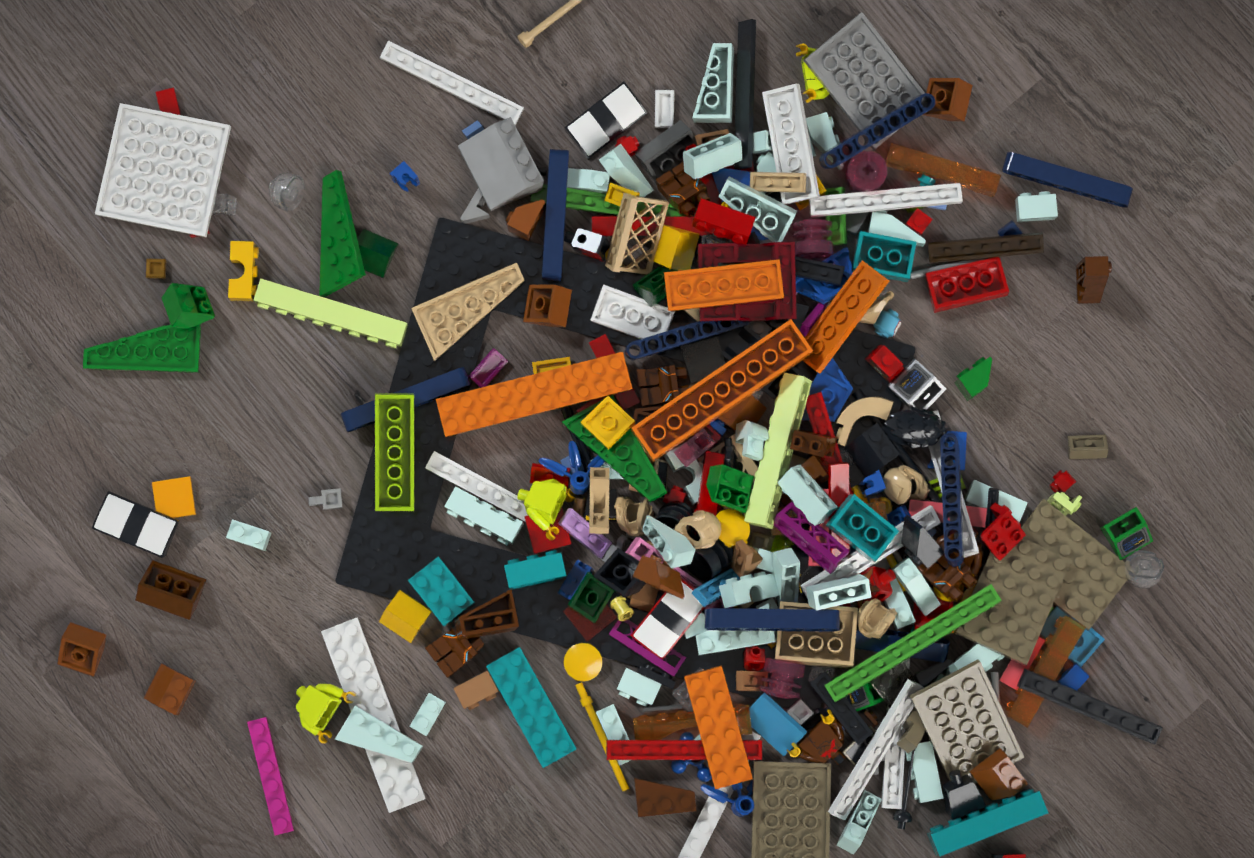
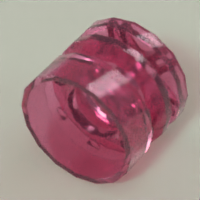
(855, 173)
(812, 238)
(782, 678)

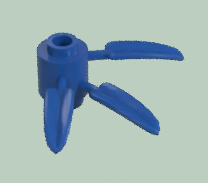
(578, 476)
(745, 800)

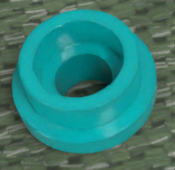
(926, 181)

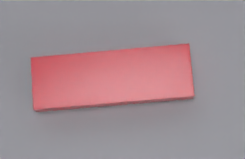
(1014, 669)

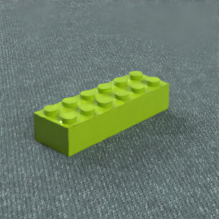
(394, 451)

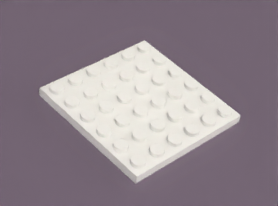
(163, 170)

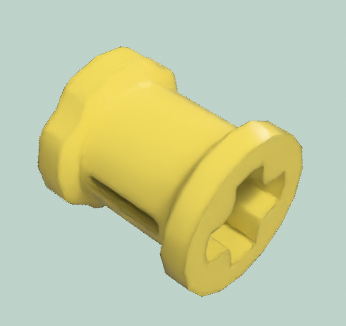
(622, 609)

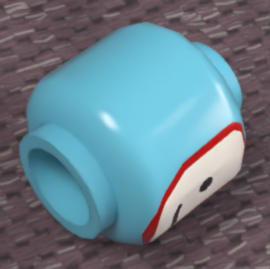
(887, 324)

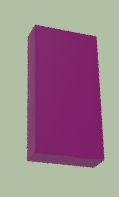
(812, 318)
(488, 368)

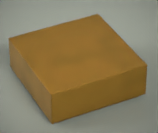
(156, 268)

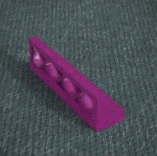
(807, 540)
(622, 638)

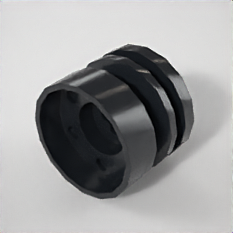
(673, 512)
(710, 561)

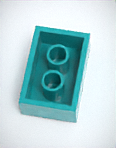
(886, 255)
(862, 528)
(535, 570)
(441, 591)

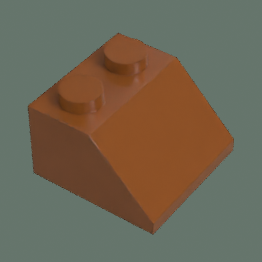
(950, 97)
(525, 219)
(547, 305)
(748, 409)
(659, 575)
(81, 649)
(169, 689)
(998, 776)

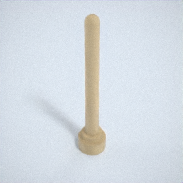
(527, 37)

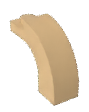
(872, 406)
(599, 500)

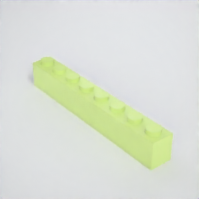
(331, 313)
(777, 452)

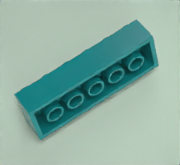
(531, 707)
(987, 823)

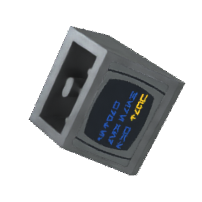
(917, 386)

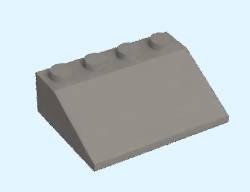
(501, 164)

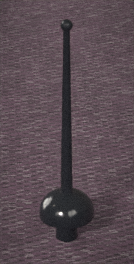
(904, 816)

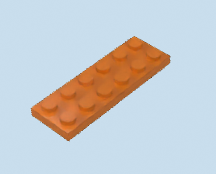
(723, 285)
(843, 314)
(718, 727)

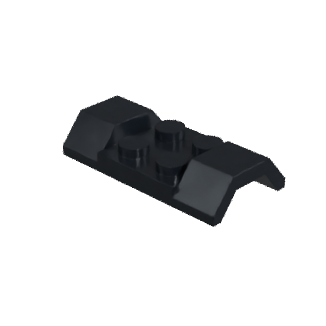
(743, 341)

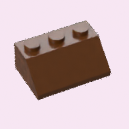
(170, 589)

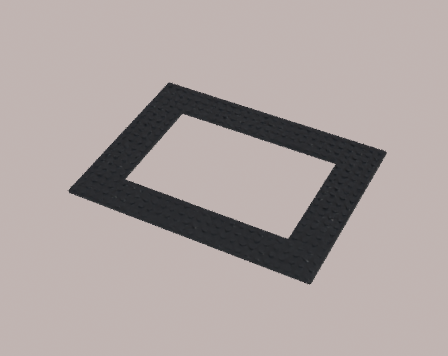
(395, 545)

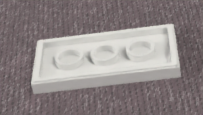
(630, 314)

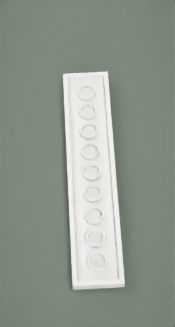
(359, 674)

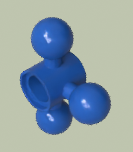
(679, 766)

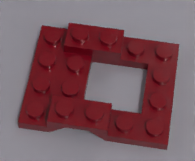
(770, 310)

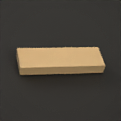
(778, 182)

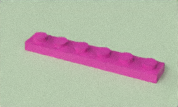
(270, 776)

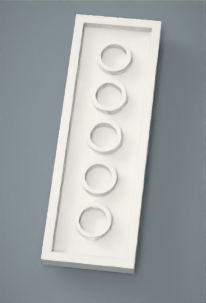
(790, 139)

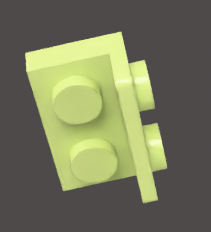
(1062, 503)

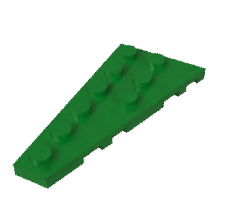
(340, 250)
(152, 350)
(624, 456)

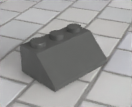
(665, 150)

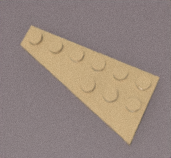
(456, 312)

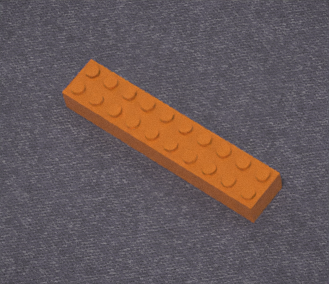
(722, 390)
(534, 394)

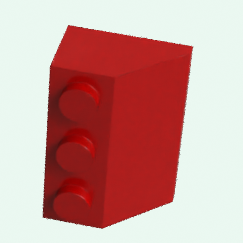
(723, 221)

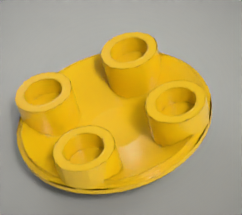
(732, 527)
(583, 662)

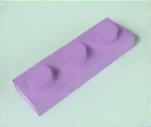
(579, 529)

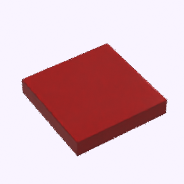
(538, 536)

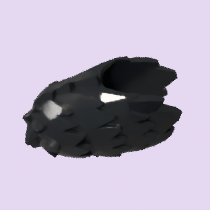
(914, 427)

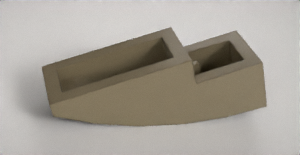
(913, 732)

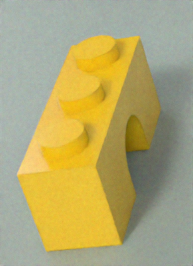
(243, 287)

